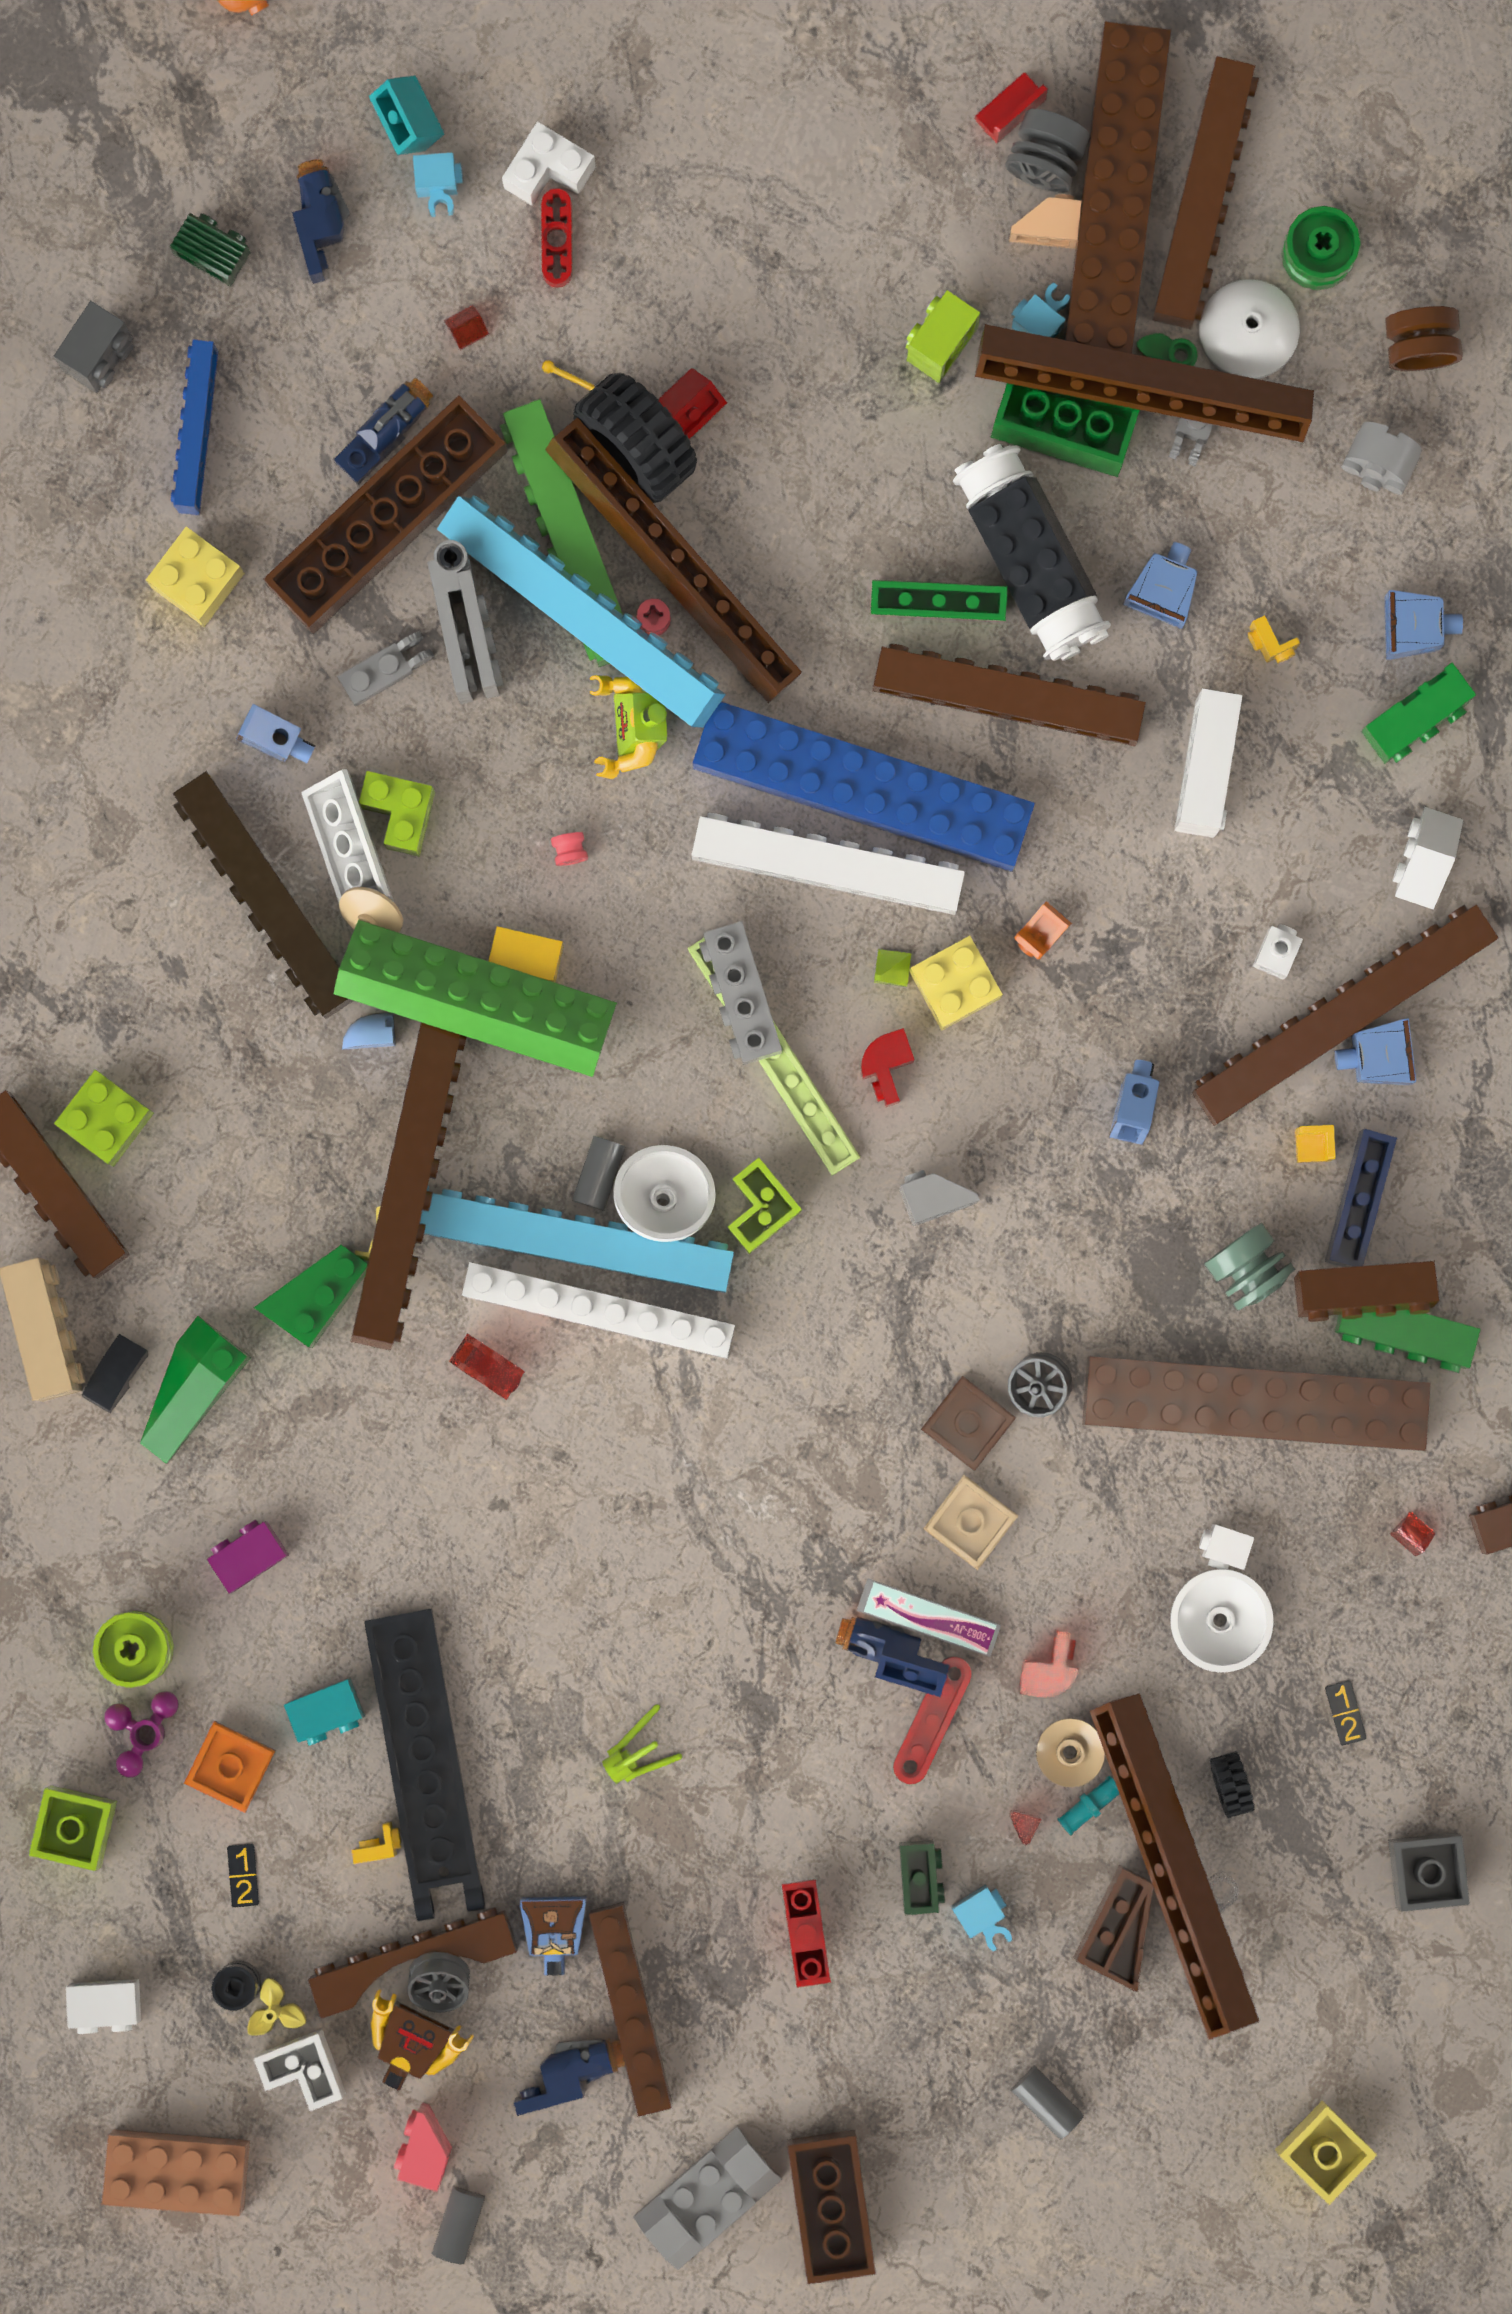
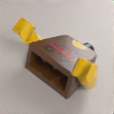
(412, 2041)

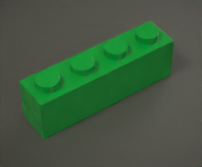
(939, 599)
(1418, 1335)

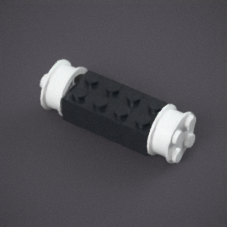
(1032, 552)

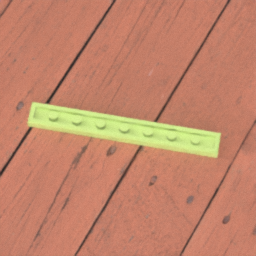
(799, 1095)

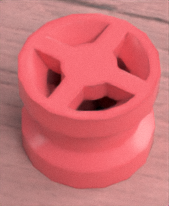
(654, 622)
(569, 848)

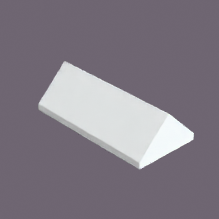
(344, 835)

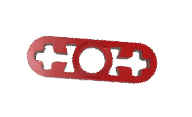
(548, 214)

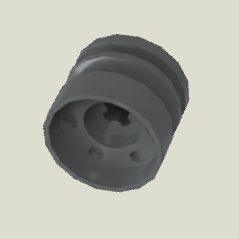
(1047, 150)

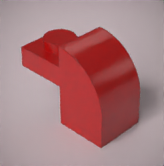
(881, 1057)

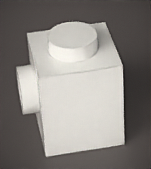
(1278, 951)
(1225, 1547)

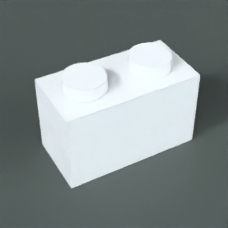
(103, 2004)

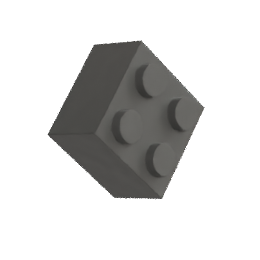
(94, 347)
(1429, 1872)

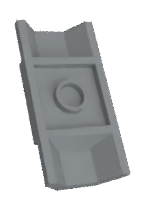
(706, 2199)

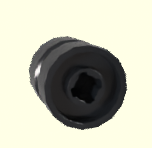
(236, 1985)

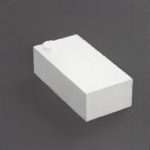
(1208, 763)

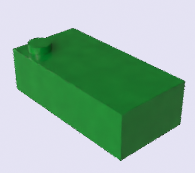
(1066, 427)

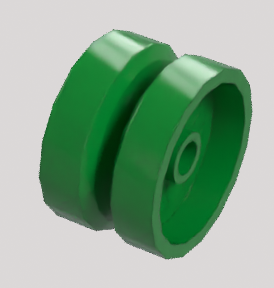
(1324, 228)

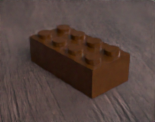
(831, 2207)

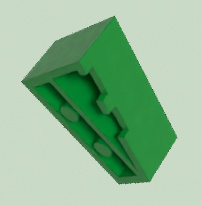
(1419, 715)

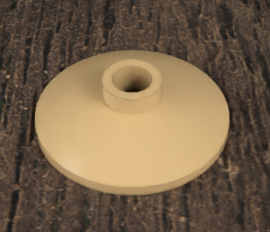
(370, 907)
(1076, 1770)

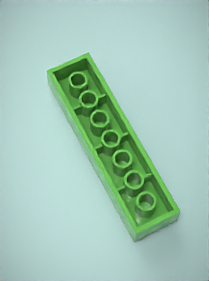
(474, 998)

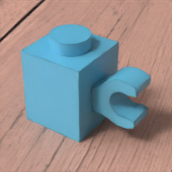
(437, 178)
(1040, 316)
(979, 1914)

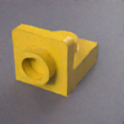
(372, 1849)

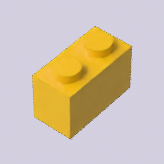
(527, 953)

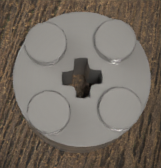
(1382, 458)

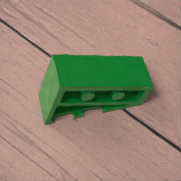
(315, 1296)

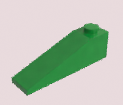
(194, 1380)

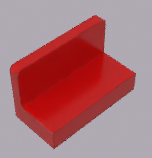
(1010, 106)
(692, 401)

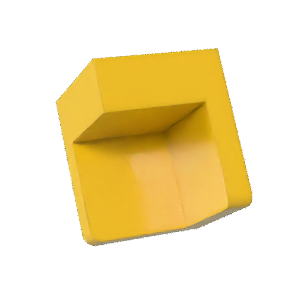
(1315, 1143)

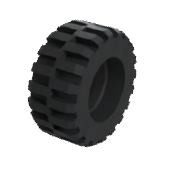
(638, 434)

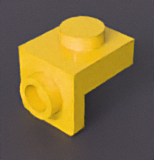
(1263, 639)

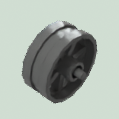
(1040, 1384)
(437, 1985)

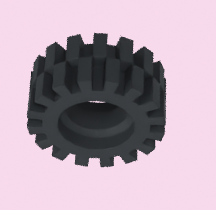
(1232, 1784)

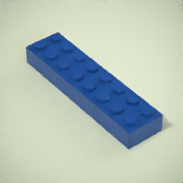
(196, 427)

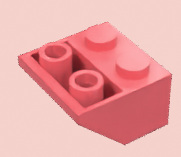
(427, 2152)

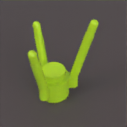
(621, 1764)

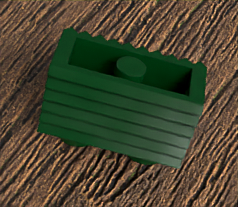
(210, 248)

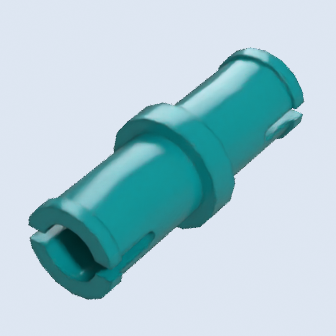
(1089, 1805)

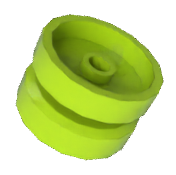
(113, 1654)

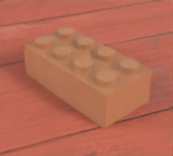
(176, 2172)

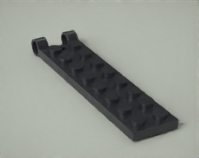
(423, 1758)

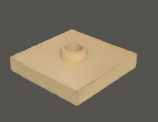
(970, 1522)

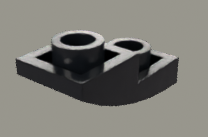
(114, 1372)

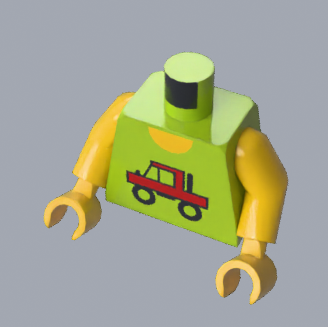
(639, 725)

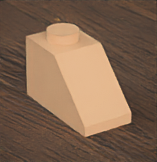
(1050, 223)

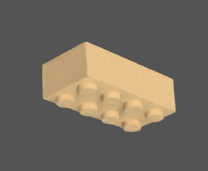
(41, 1329)

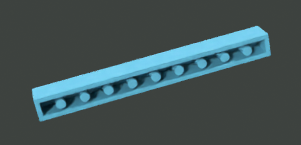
(581, 611)
(576, 1241)

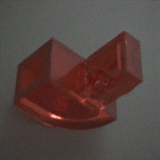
(487, 1366)
(1051, 1678)

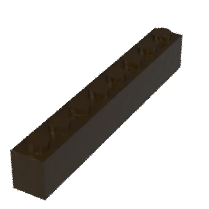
(263, 892)

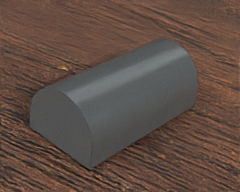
(598, 1173)
(1047, 2102)
(458, 2225)

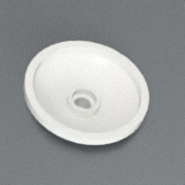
(1247, 350)
(668, 1175)
(1246, 1625)

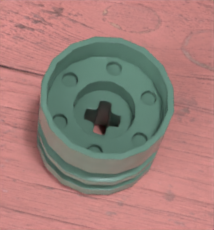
(1250, 1267)

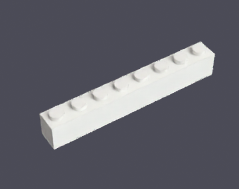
(827, 864)
(598, 1310)

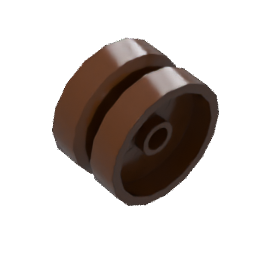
(1423, 338)

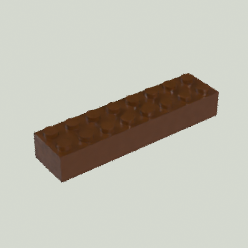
(386, 514)

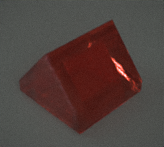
(466, 327)
(1413, 1534)
(1025, 1825)

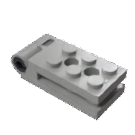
(454, 586)

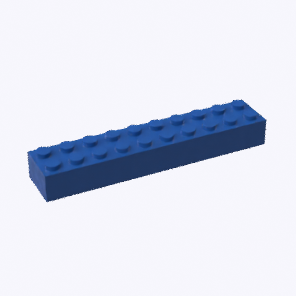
(863, 785)

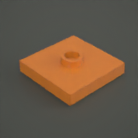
(229, 1766)

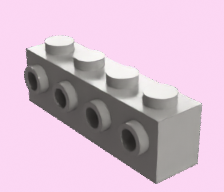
(742, 993)

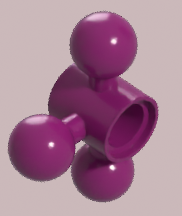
(119, 1718)

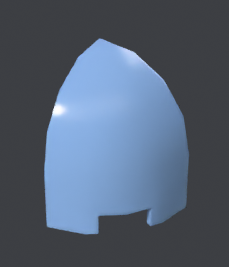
(370, 1032)

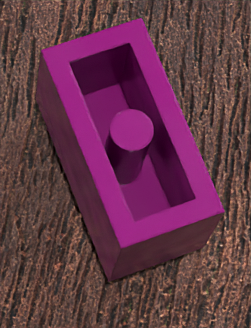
(247, 1556)

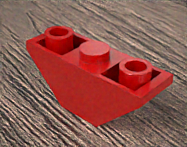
(806, 1933)

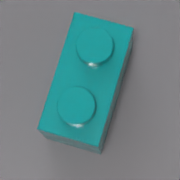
(406, 115)
(324, 1711)

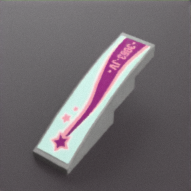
(928, 1617)

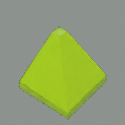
(892, 968)

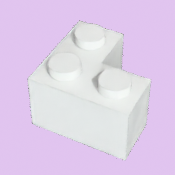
(546, 157)
(1429, 856)
(309, 2062)

